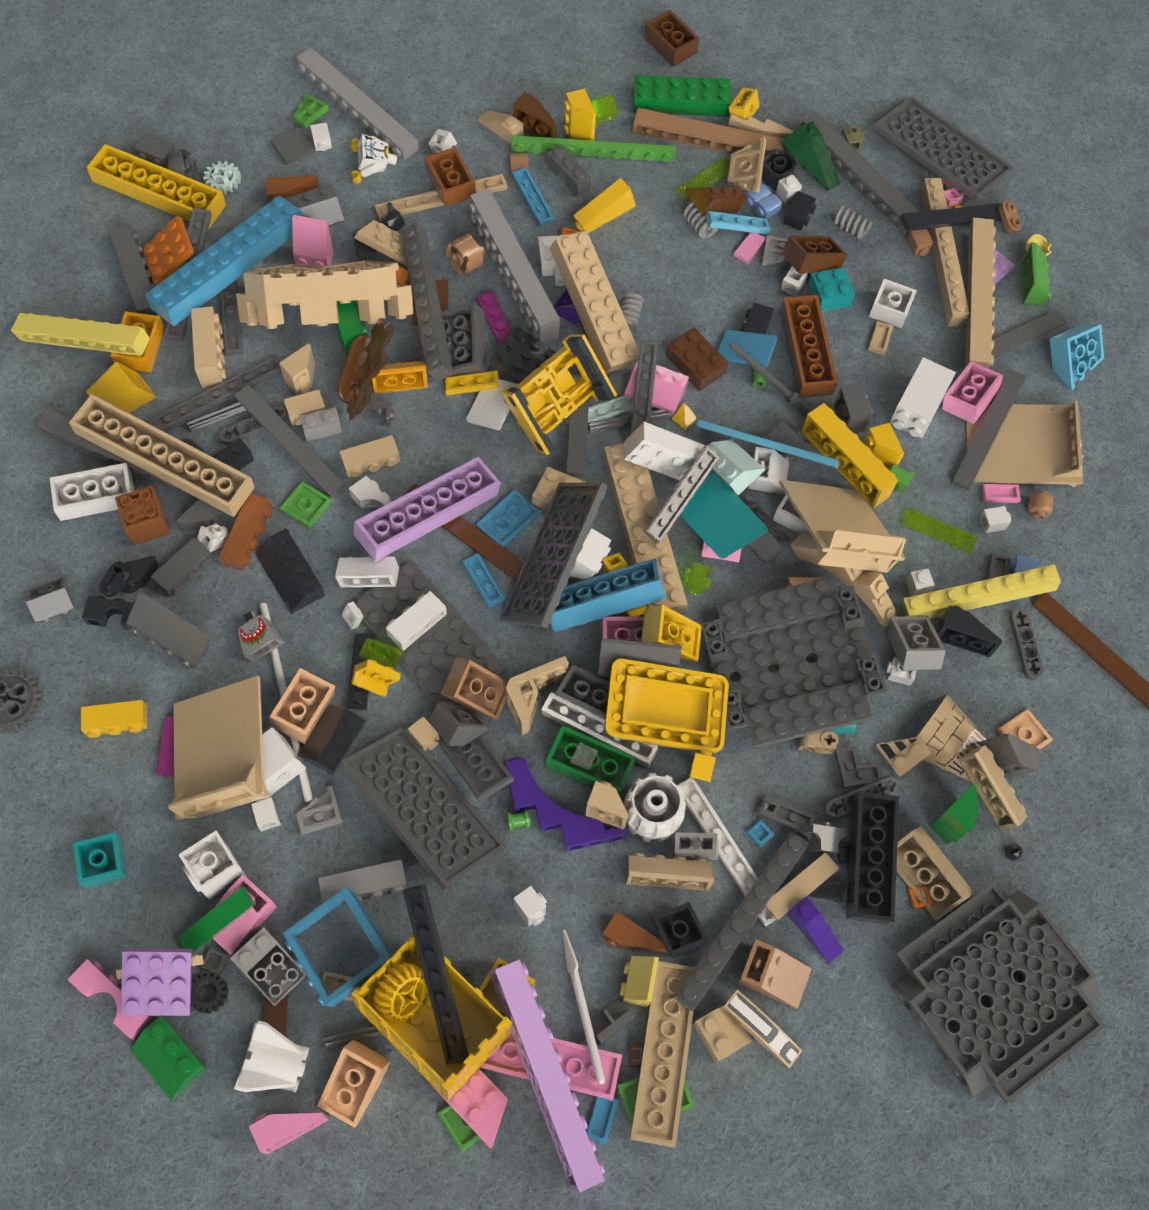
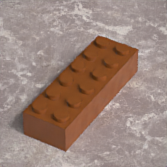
(808, 346)

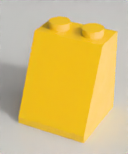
(122, 388)

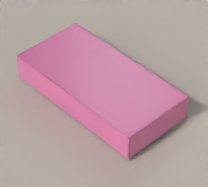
(749, 247)
(1001, 493)

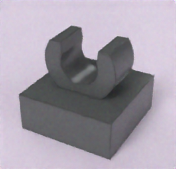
(465, 969)

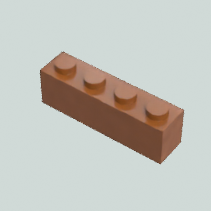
(245, 532)

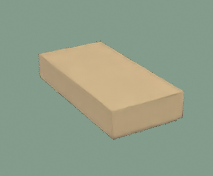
(880, 338)

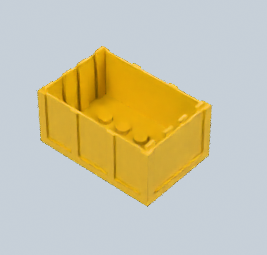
(419, 1037)

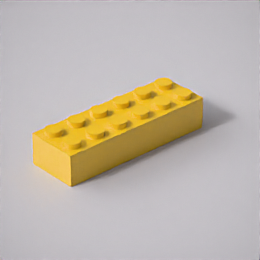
(855, 459)

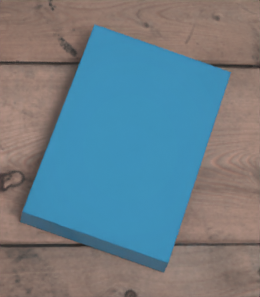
(756, 345)
(508, 518)

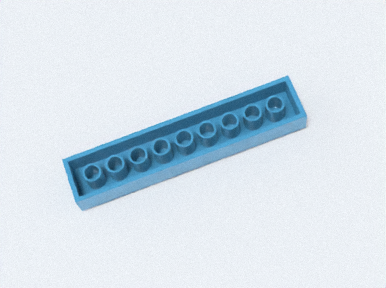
(223, 261)

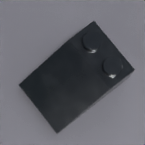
(966, 632)

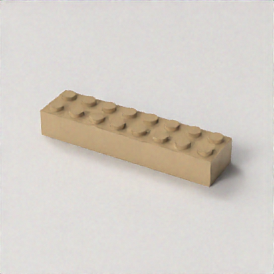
(595, 301)

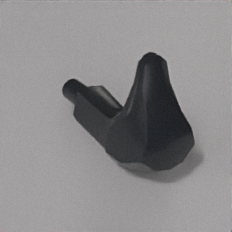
(394, 219)

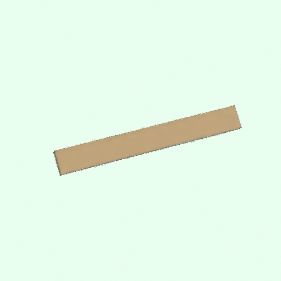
(432, 198)

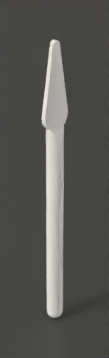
(572, 967)

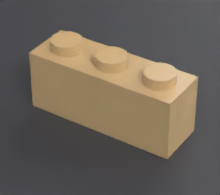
(370, 456)

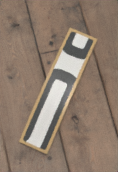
(762, 1028)

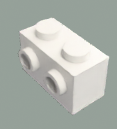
(530, 906)

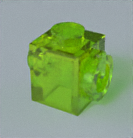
(697, 578)

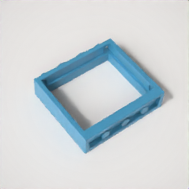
(368, 927)

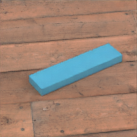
(737, 222)

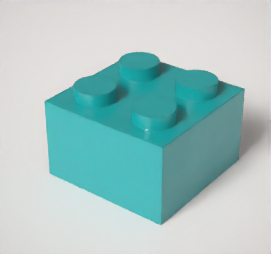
(832, 288)
(100, 860)

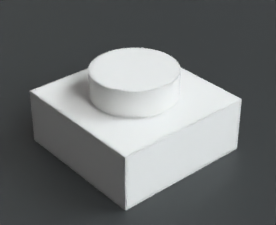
(352, 615)

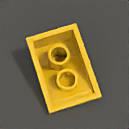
(669, 627)

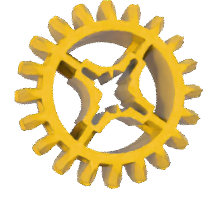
(400, 993)

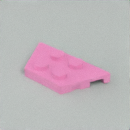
(480, 1106)

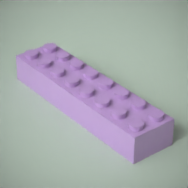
(426, 508)

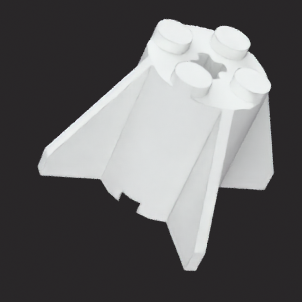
(271, 1061)

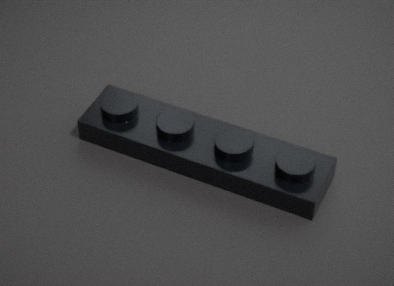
(356, 695)

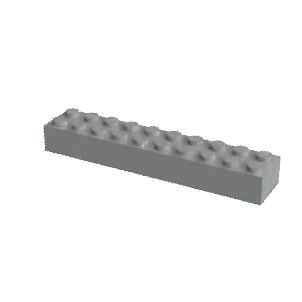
(514, 267)

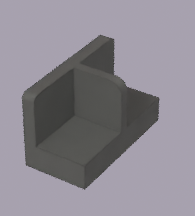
(611, 1020)

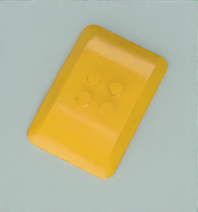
(666, 706)

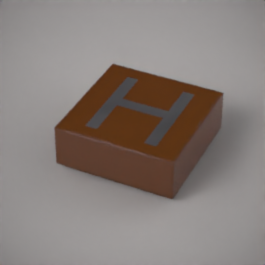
(636, 1054)

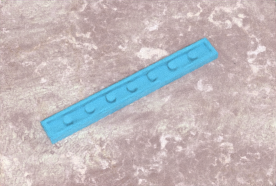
(768, 443)

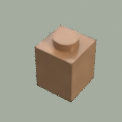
(919, 242)

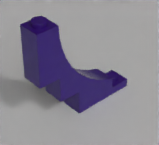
(576, 830)

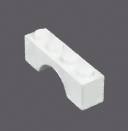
(367, 494)

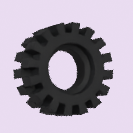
(219, 999)

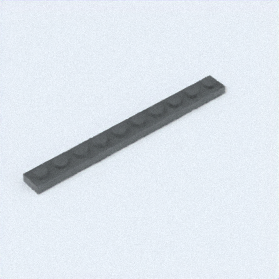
(741, 922)

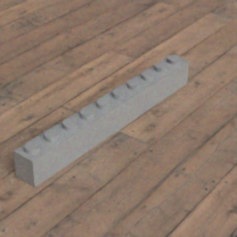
(357, 103)

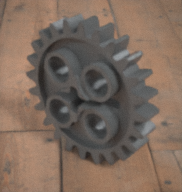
(13, 684)

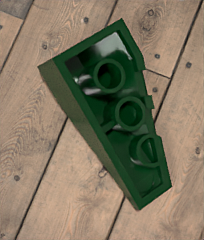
(811, 151)

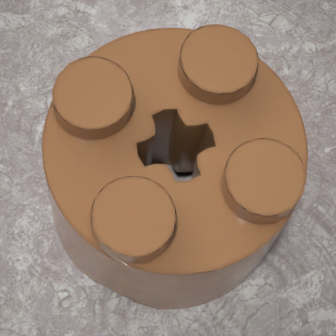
(465, 254)

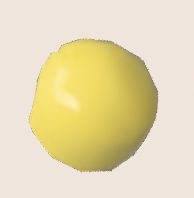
(1040, 241)

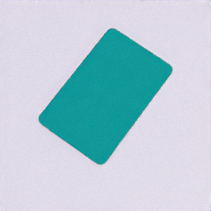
(722, 517)

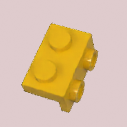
(374, 677)

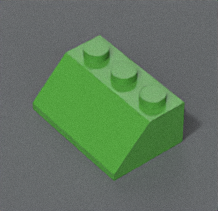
(1035, 276)

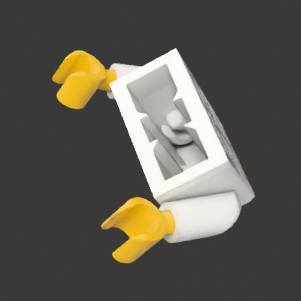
(372, 156)

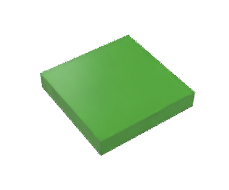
(305, 504)
(458, 1128)

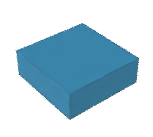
(760, 833)

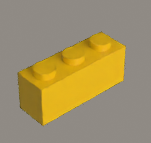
(114, 718)

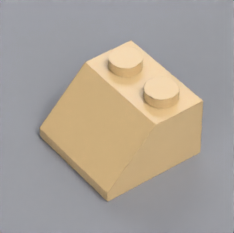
(299, 370)
(606, 805)
(721, 1033)

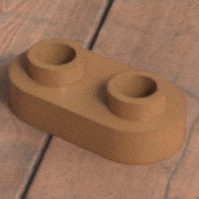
(1009, 217)

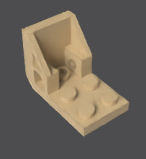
(524, 688)

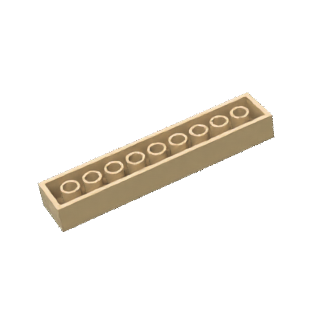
(162, 455)
(636, 508)

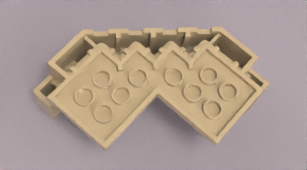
(319, 290)

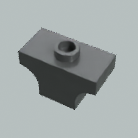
(823, 837)

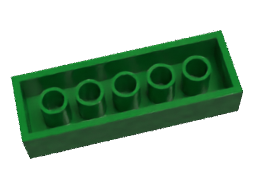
(682, 95)

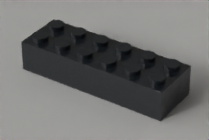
(873, 858)

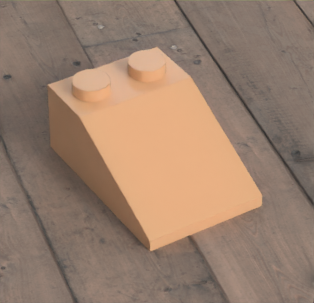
(353, 1082)

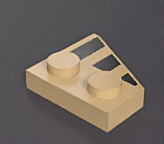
(904, 753)

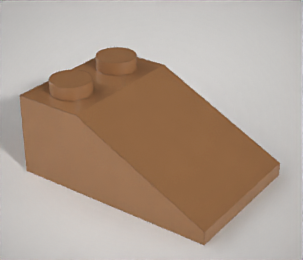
(475, 688)

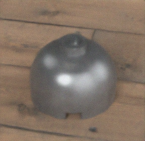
(182, 163)

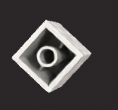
(922, 398)

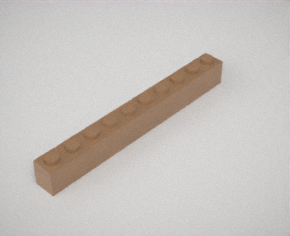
(699, 133)

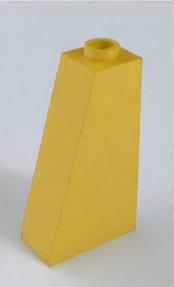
(605, 207)

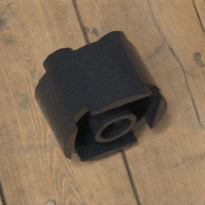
(777, 166)

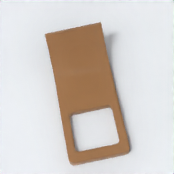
(517, 162)

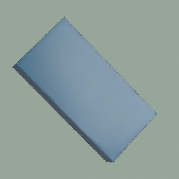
(602, 1119)

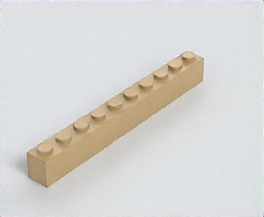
(945, 257)
(979, 292)

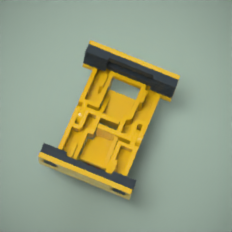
(553, 394)

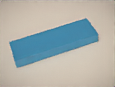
(483, 580)

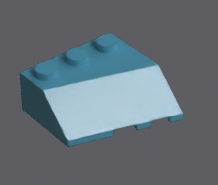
(1076, 352)

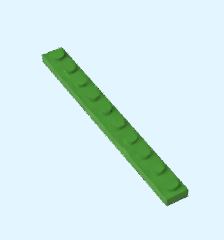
(594, 148)

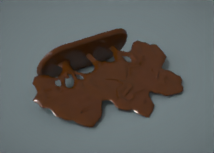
(362, 364)

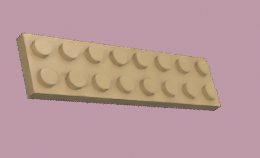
(663, 1060)

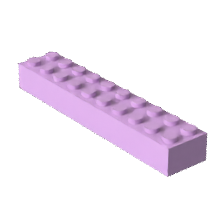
(547, 1077)

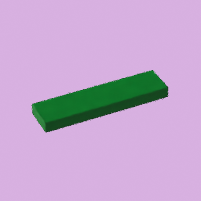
(217, 920)

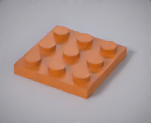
(168, 250)

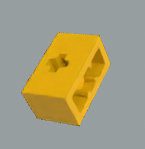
(745, 103)
(702, 765)

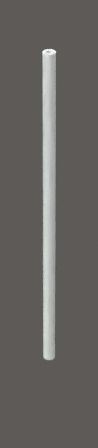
(282, 688)

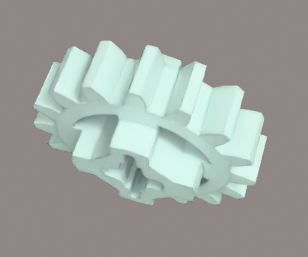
(222, 177)

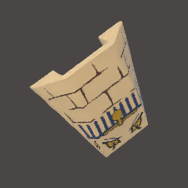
(950, 736)

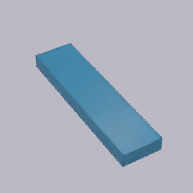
(532, 196)

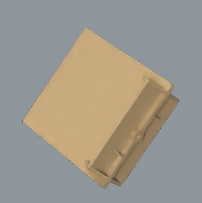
(1033, 446)
(844, 527)
(218, 750)

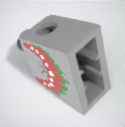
(258, 636)

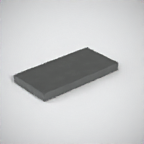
(478, 767)

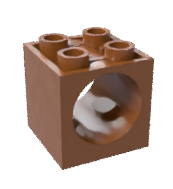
(142, 515)

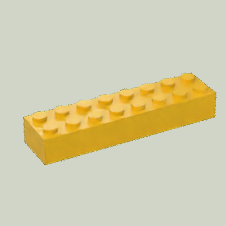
(154, 184)

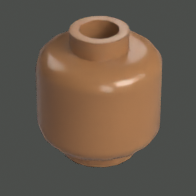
(1040, 504)

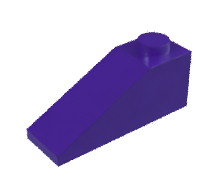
(815, 929)

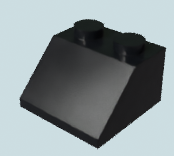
(680, 930)

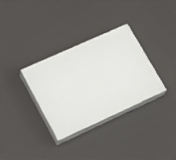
(490, 408)

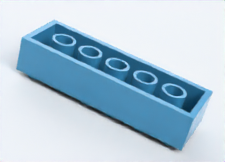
(609, 595)

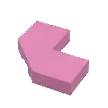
(952, 195)

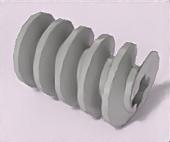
(698, 221)
(852, 223)
(631, 309)

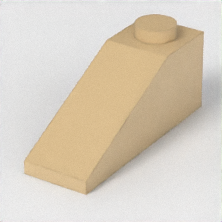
(502, 124)

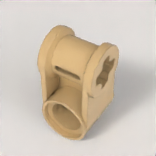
(818, 743)

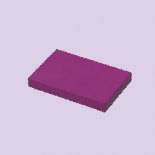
(166, 755)

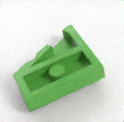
(309, 111)

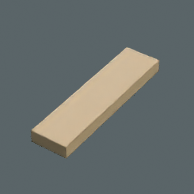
(801, 886)

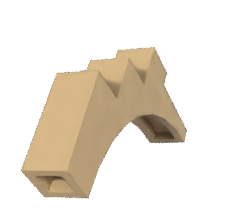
(867, 584)

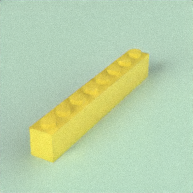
(81, 334)
(984, 592)

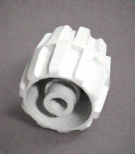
(654, 807)

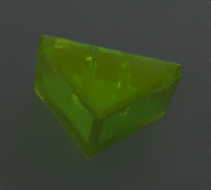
(380, 652)

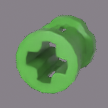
(518, 820)

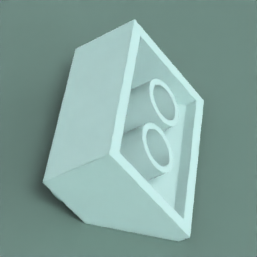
(735, 465)

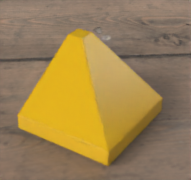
(684, 417)

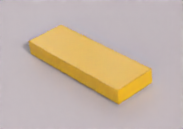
(472, 383)

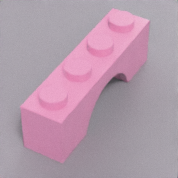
(91, 980)

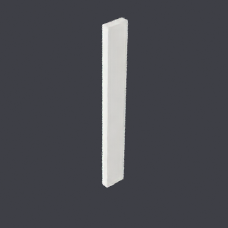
(728, 850)

